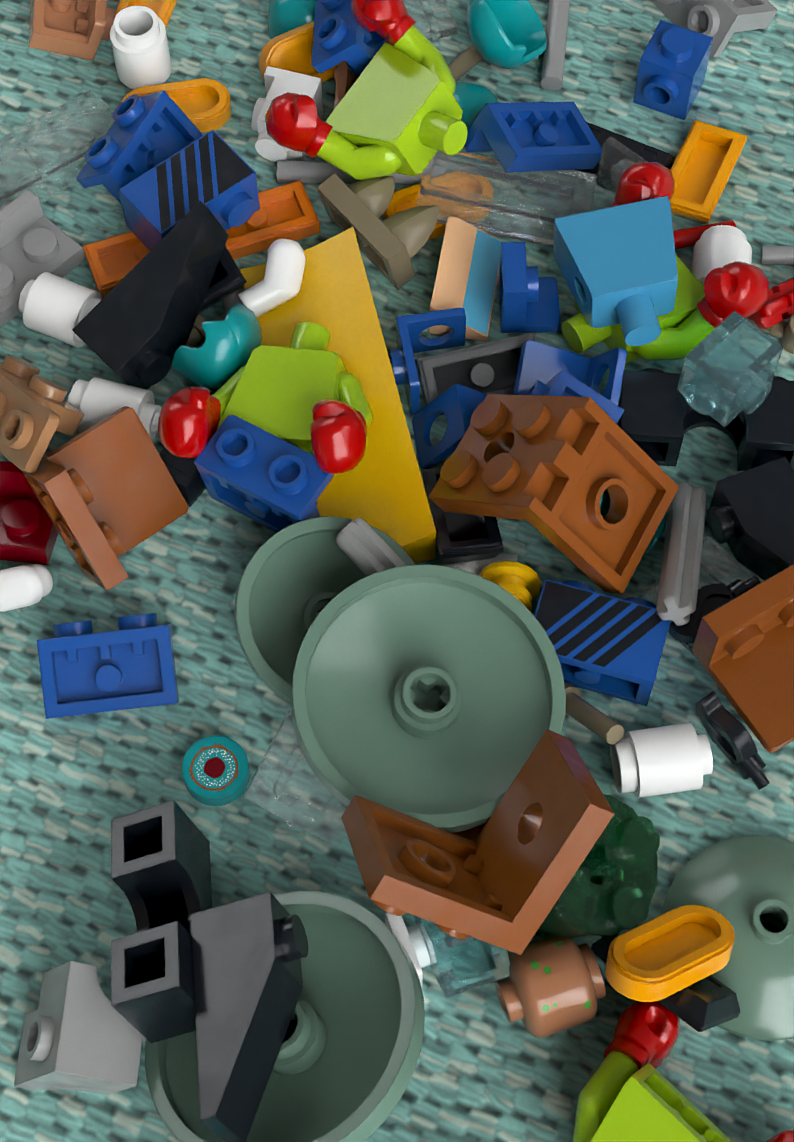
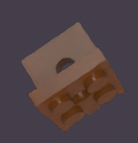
(550, 467)
(511, 872)

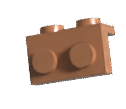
(70, 26)

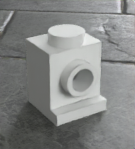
(276, 84)

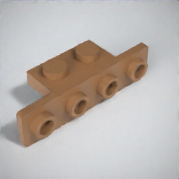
(31, 413)

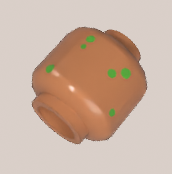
(551, 986)

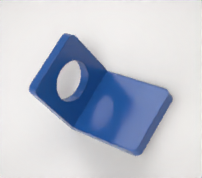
(409, 342)
(544, 361)
(458, 406)

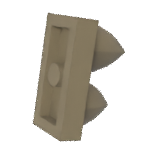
(386, 242)

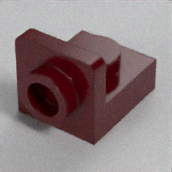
(24, 525)

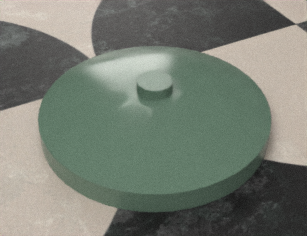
(425, 693)
(344, 1047)

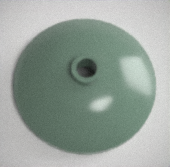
(284, 590)
(742, 882)

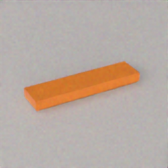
(282, 214)

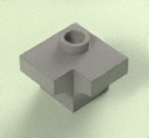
(77, 1037)

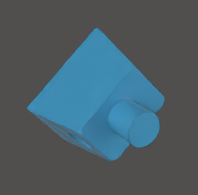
(620, 265)

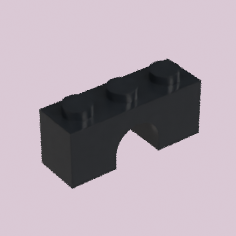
(660, 416)
(166, 876)

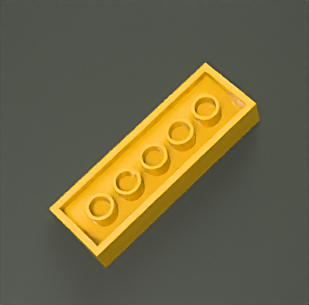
(387, 481)

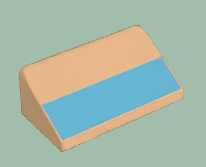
(467, 277)

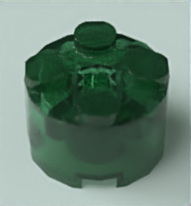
(612, 883)

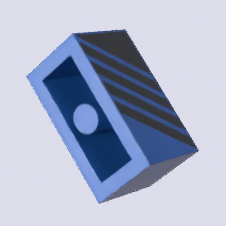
(199, 172)
(603, 639)

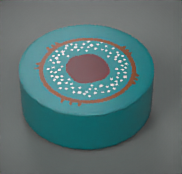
(216, 770)

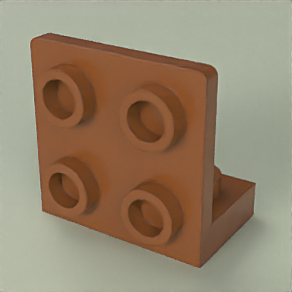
(107, 494)
(751, 657)

